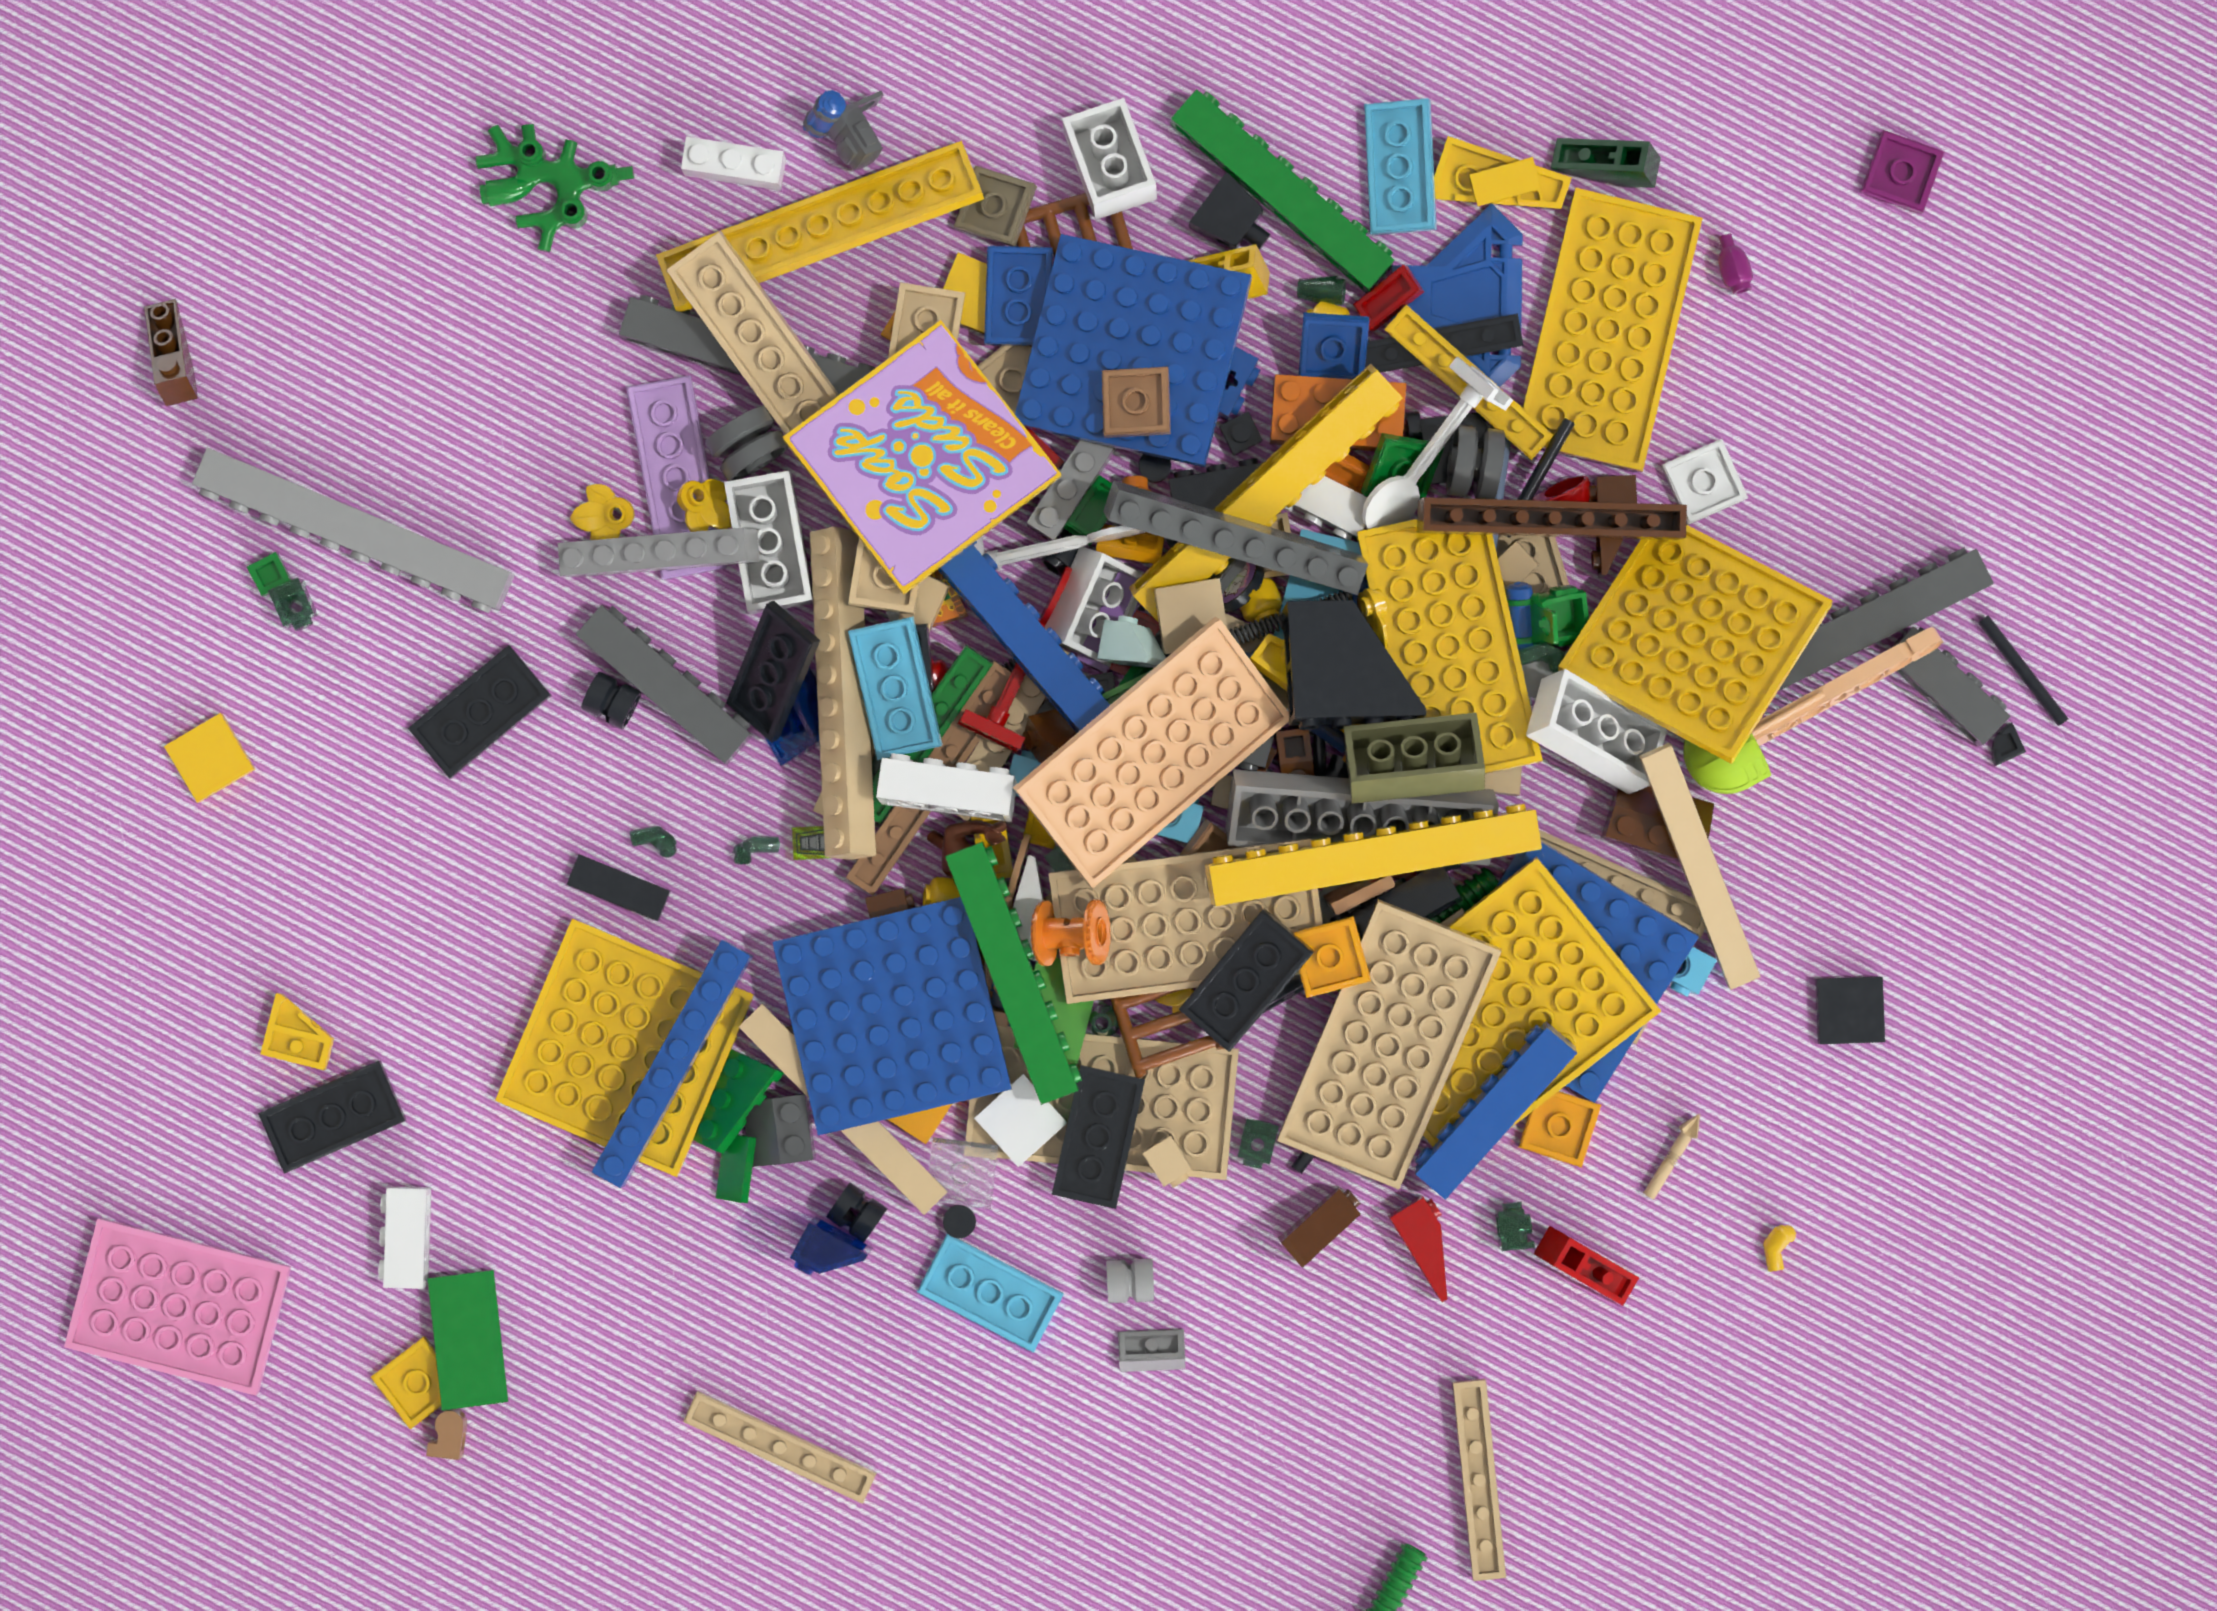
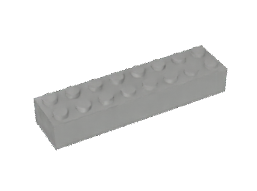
(1297, 807)

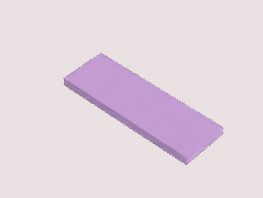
(669, 453)

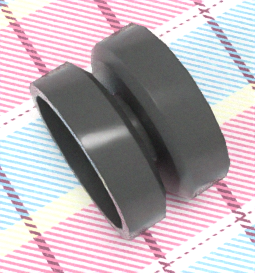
(746, 443)
(1470, 462)

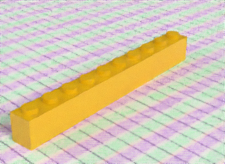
(1281, 478)
(1372, 856)

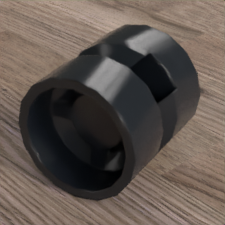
(611, 700)
(865, 1221)

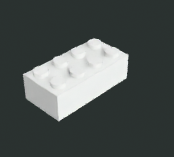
(782, 569)
(1593, 730)
(946, 789)

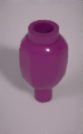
(1734, 266)

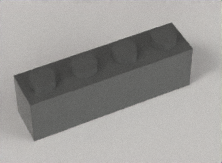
(1954, 693)

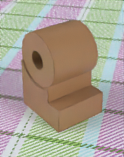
(451, 1431)

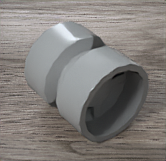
(1130, 1280)

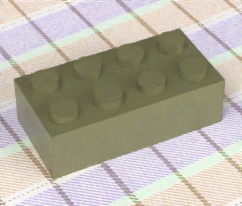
(1414, 758)

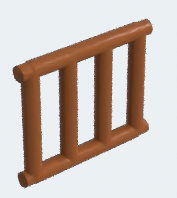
(1079, 205)
(1131, 1034)

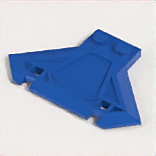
(1472, 286)

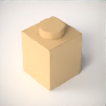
(1167, 1162)

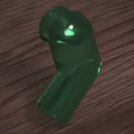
(1542, 652)

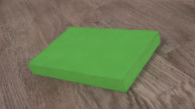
(1071, 1017)

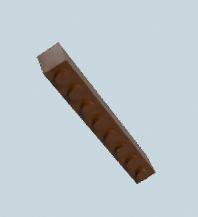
(1551, 518)

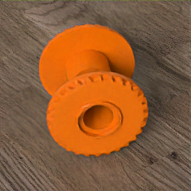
(1071, 935)

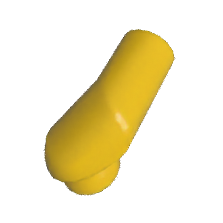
(1774, 1245)

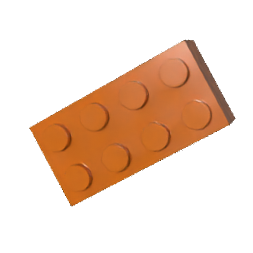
(1301, 397)

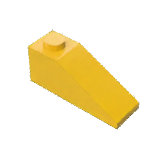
(1242, 260)

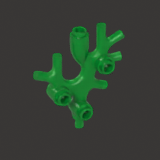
(562, 173)

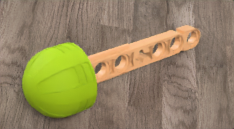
(1750, 764)

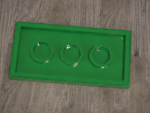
(467, 1340)

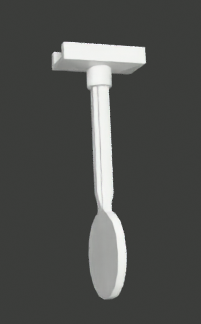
(1398, 496)
(1056, 546)

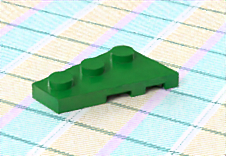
(735, 1094)

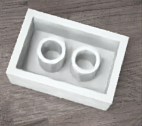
(1109, 158)

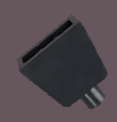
(1230, 216)

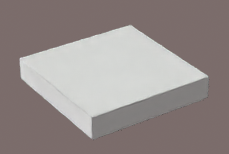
(1705, 481)
(1020, 1121)

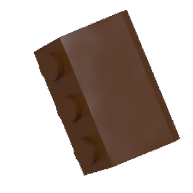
(1639, 824)

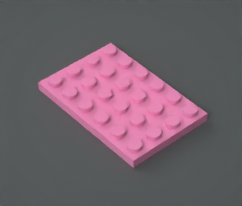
(177, 1306)

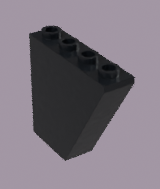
(1341, 669)

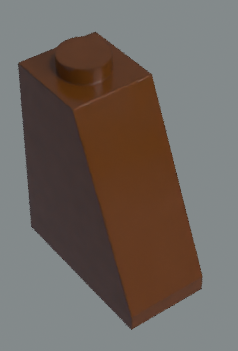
(1320, 1226)

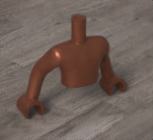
(955, 839)

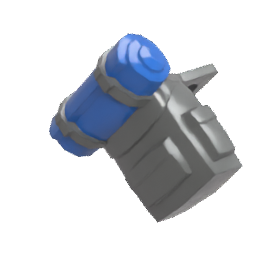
(845, 126)

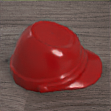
(1570, 489)

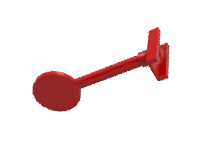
(993, 726)

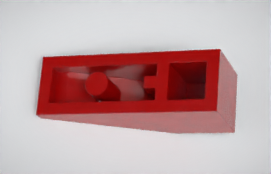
(1423, 1237)
(1586, 1265)

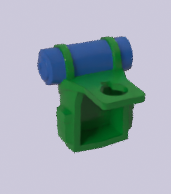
(1547, 616)

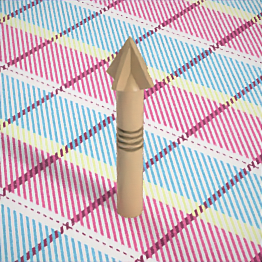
(1688, 1131)

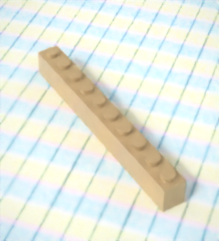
(841, 707)

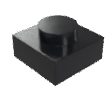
(1240, 433)

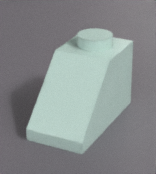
(1129, 644)

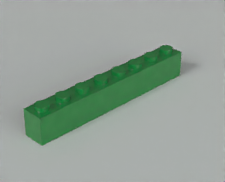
(1282, 191)
(1012, 972)

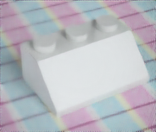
(1084, 595)

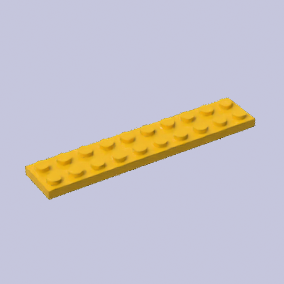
(844, 216)

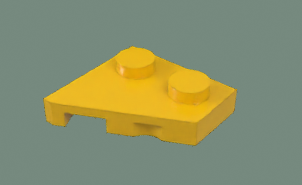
(295, 1036)

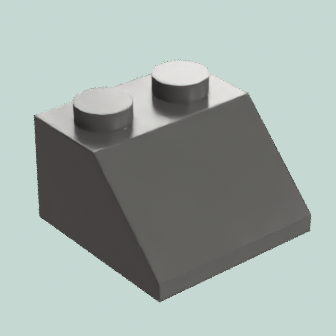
(781, 1130)

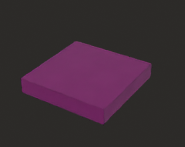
(1902, 172)

